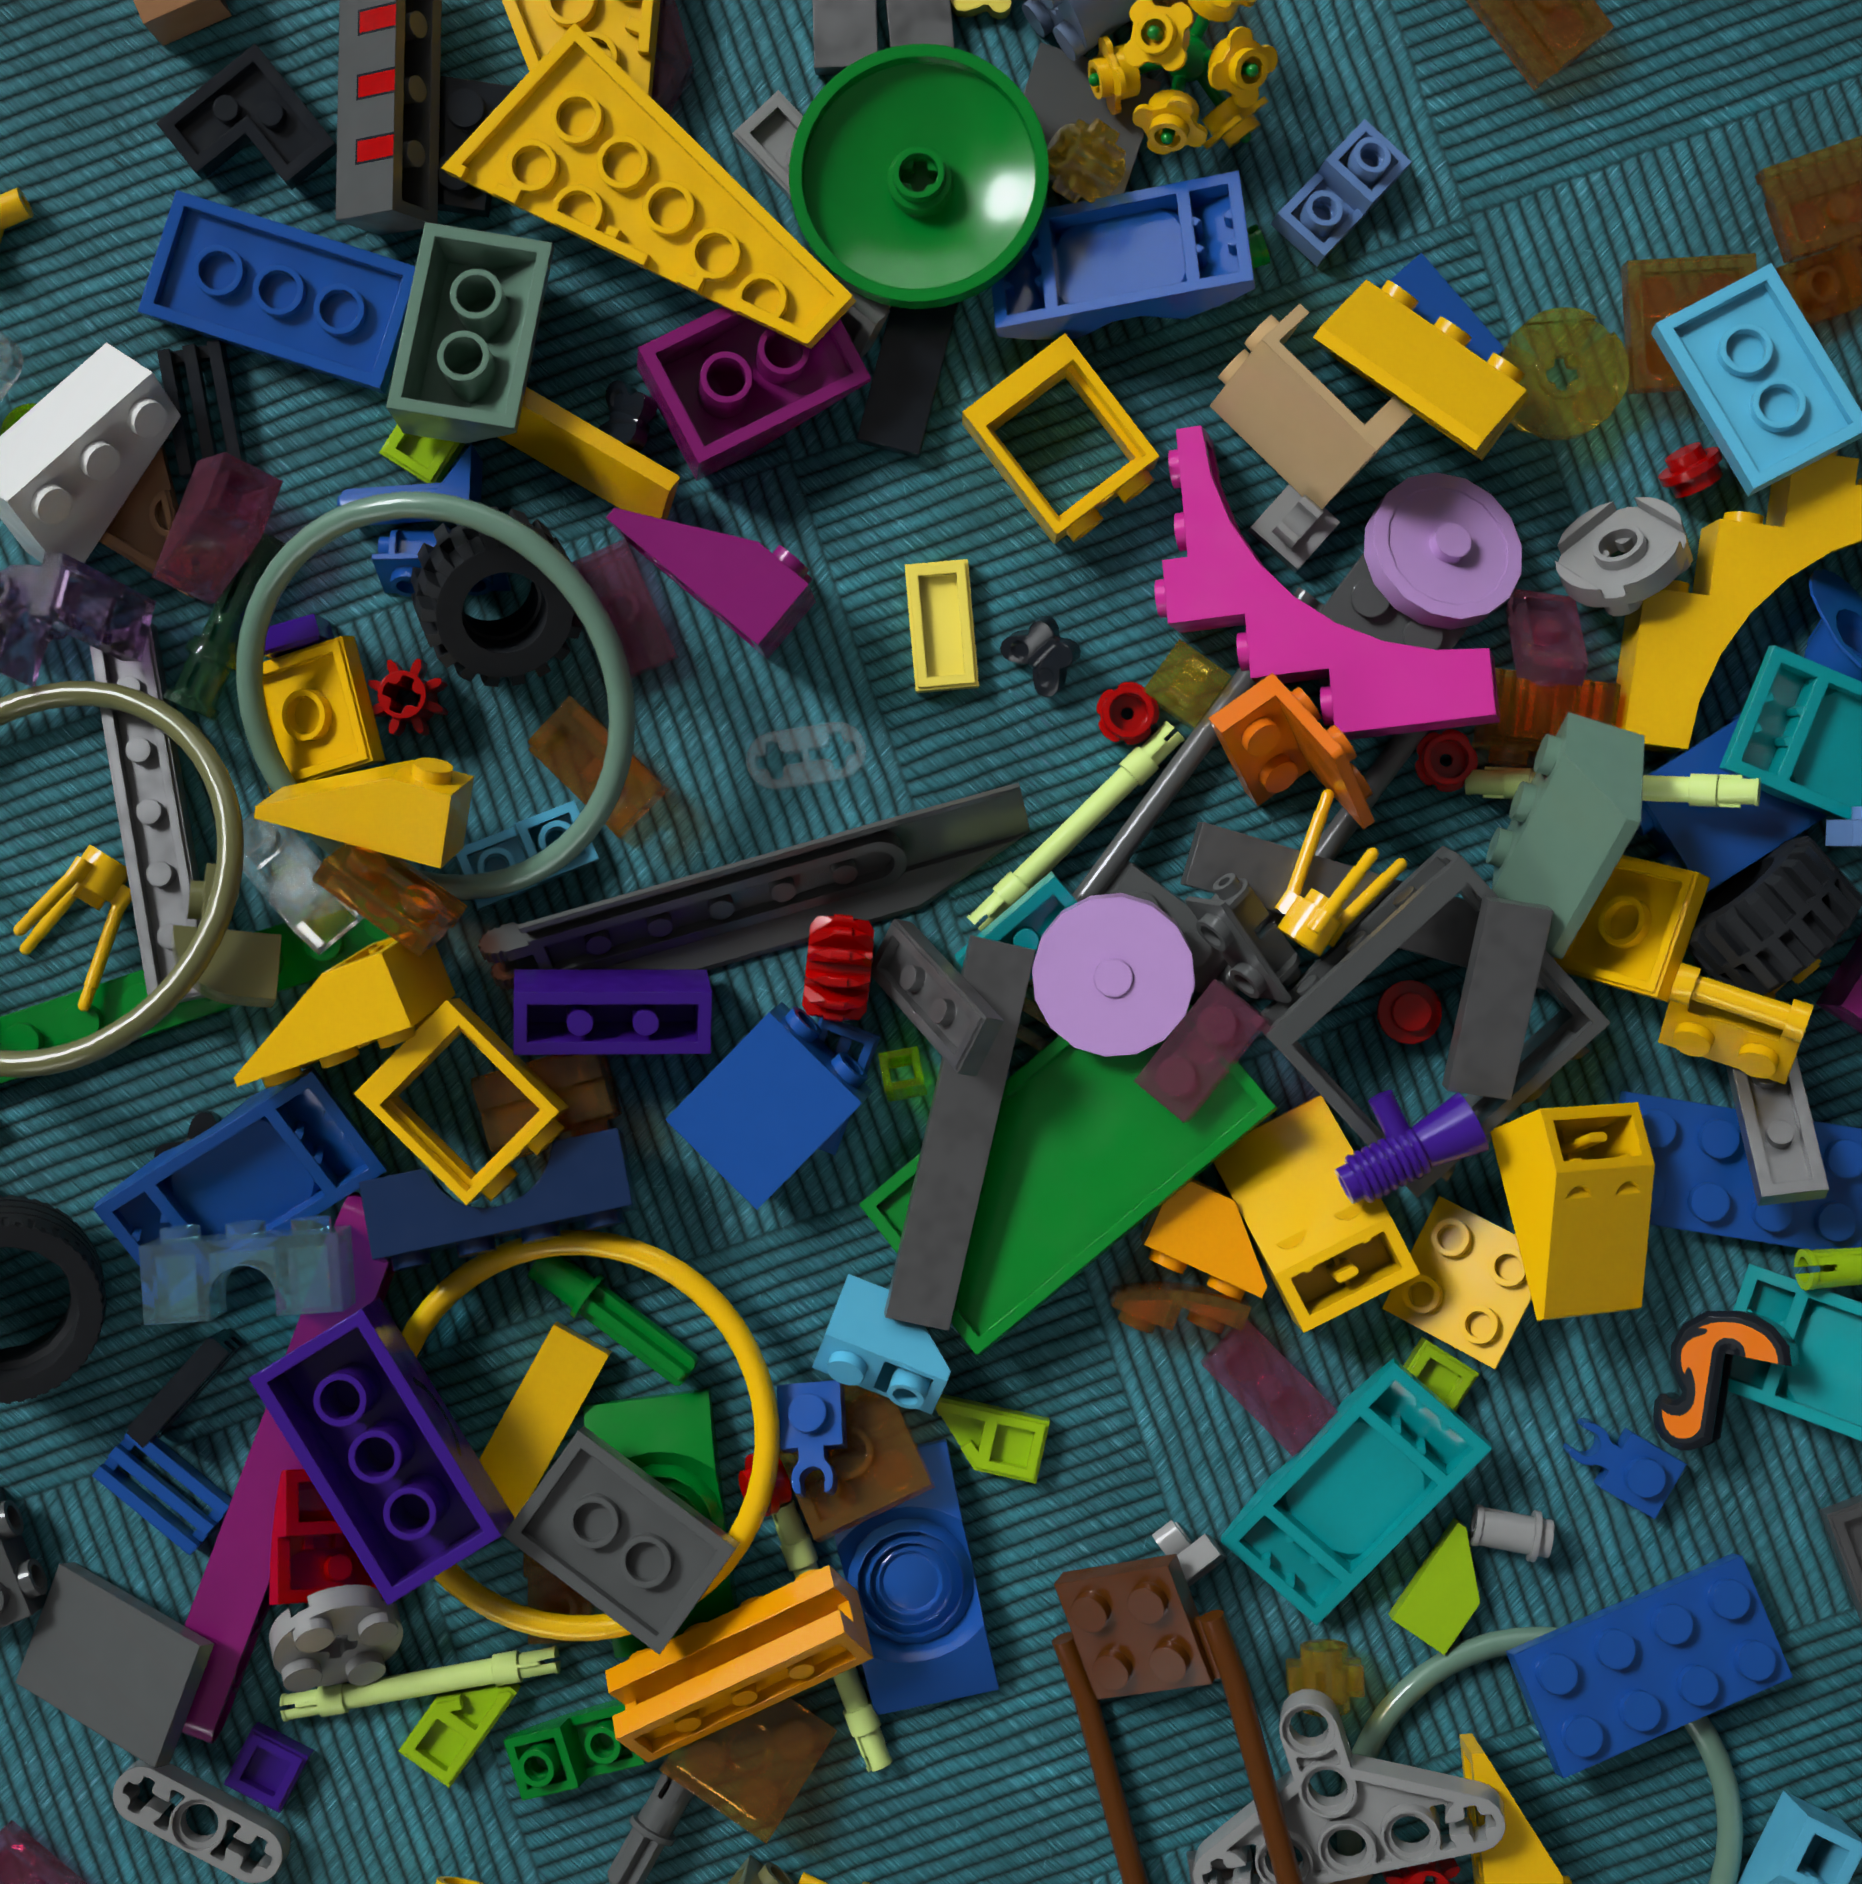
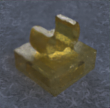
(1186, 684)

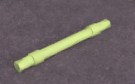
(1133, 771)
(1697, 790)
(500, 1670)
(858, 1710)

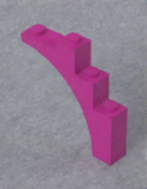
(1373, 682)

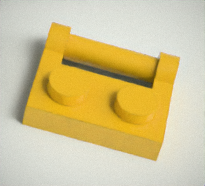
(1733, 1025)

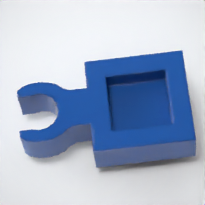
(812, 1424)
(1630, 1468)

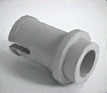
(1512, 1532)

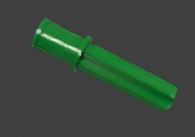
(615, 1317)

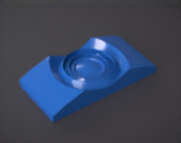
(1129, 257)
(267, 1160)
(920, 1597)

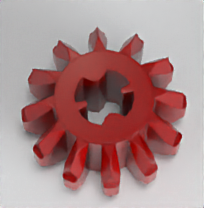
(838, 968)

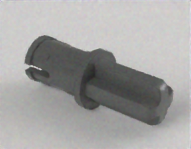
(650, 1832)

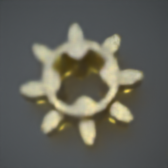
(1086, 160)
(1329, 1669)

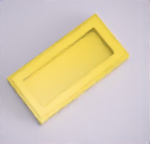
(941, 626)

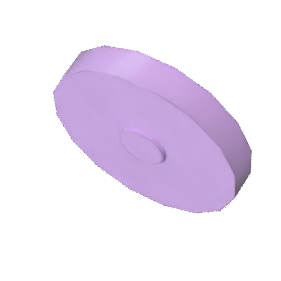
(1442, 551)
(1113, 974)

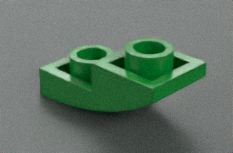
(568, 1751)

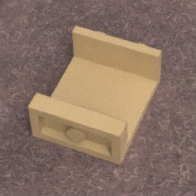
(1296, 418)

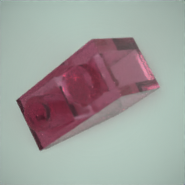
(216, 526)

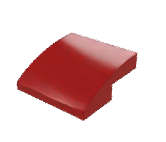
(308, 1545)

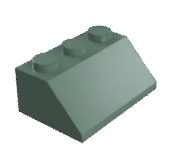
(468, 334)
(1570, 823)

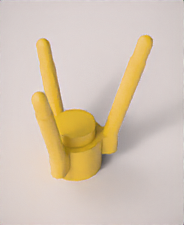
(93, 880)
(1321, 920)

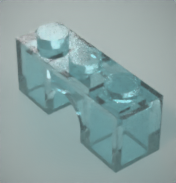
(189, 1272)

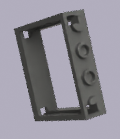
(1375, 940)

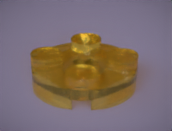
(1584, 346)

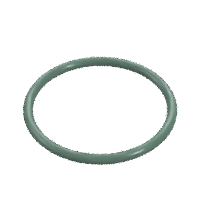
(537, 551)
(1494, 1645)

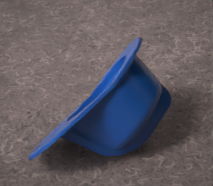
(1838, 635)

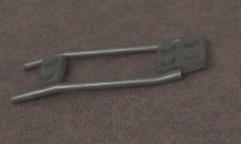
(1354, 605)

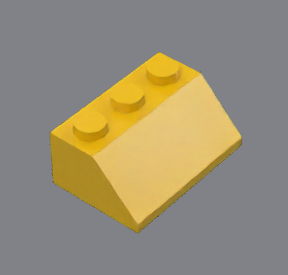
(1424, 365)

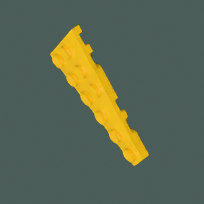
(619, 172)

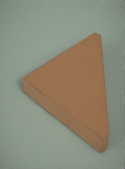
(145, 516)

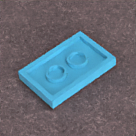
(1759, 379)

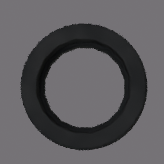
(59, 1353)

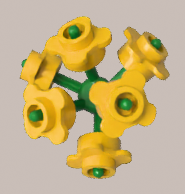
(1164, 40)

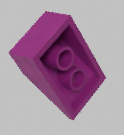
(740, 386)
(731, 576)

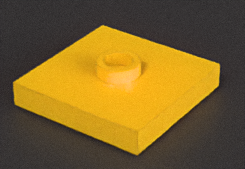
(321, 710)
(1638, 928)

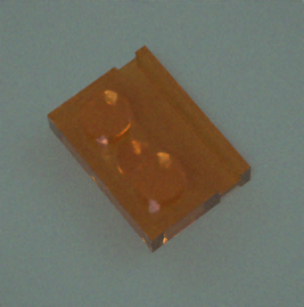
(1543, 34)
(1815, 199)
(390, 895)

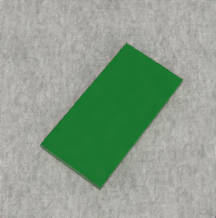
(1071, 1174)

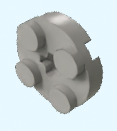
(1653, 557)
(312, 1656)

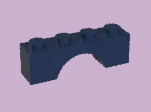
(416, 1216)

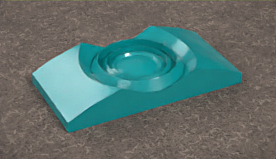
(1801, 735)
(1829, 1345)
(1354, 1490)

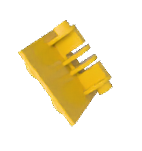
(1467, 1286)

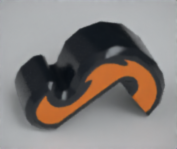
(1703, 1366)

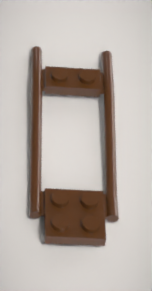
(1144, 1635)

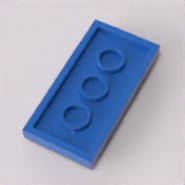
(278, 291)
(1708, 1187)
(1648, 1665)

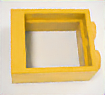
(1022, 388)
(385, 1085)

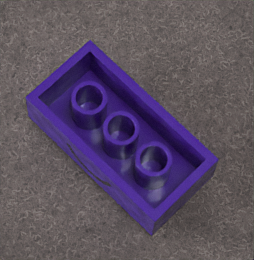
(383, 1451)

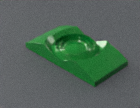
(677, 1446)

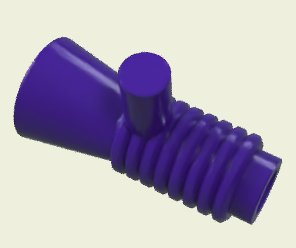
(1408, 1152)

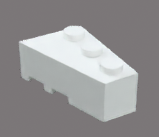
(81, 454)

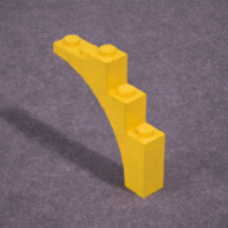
(1740, 562)

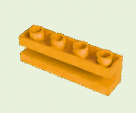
(739, 1663)

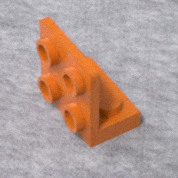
(1277, 738)

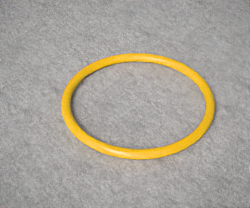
(725, 1318)

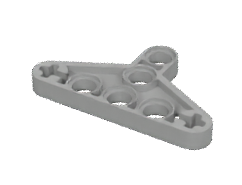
(1372, 1802)

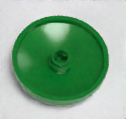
(919, 176)

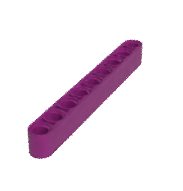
(236, 1580)

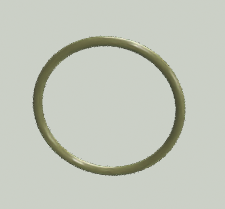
(225, 883)

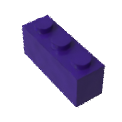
(612, 1011)

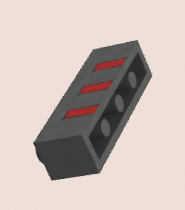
(388, 114)

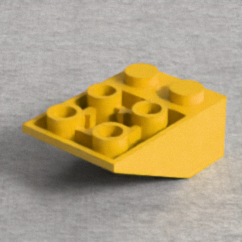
(362, 1000)
(1579, 1205)
(1305, 1228)

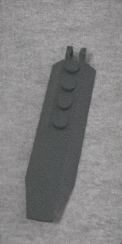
(770, 897)

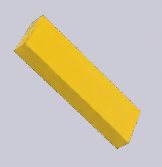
(592, 458)
(542, 1413)

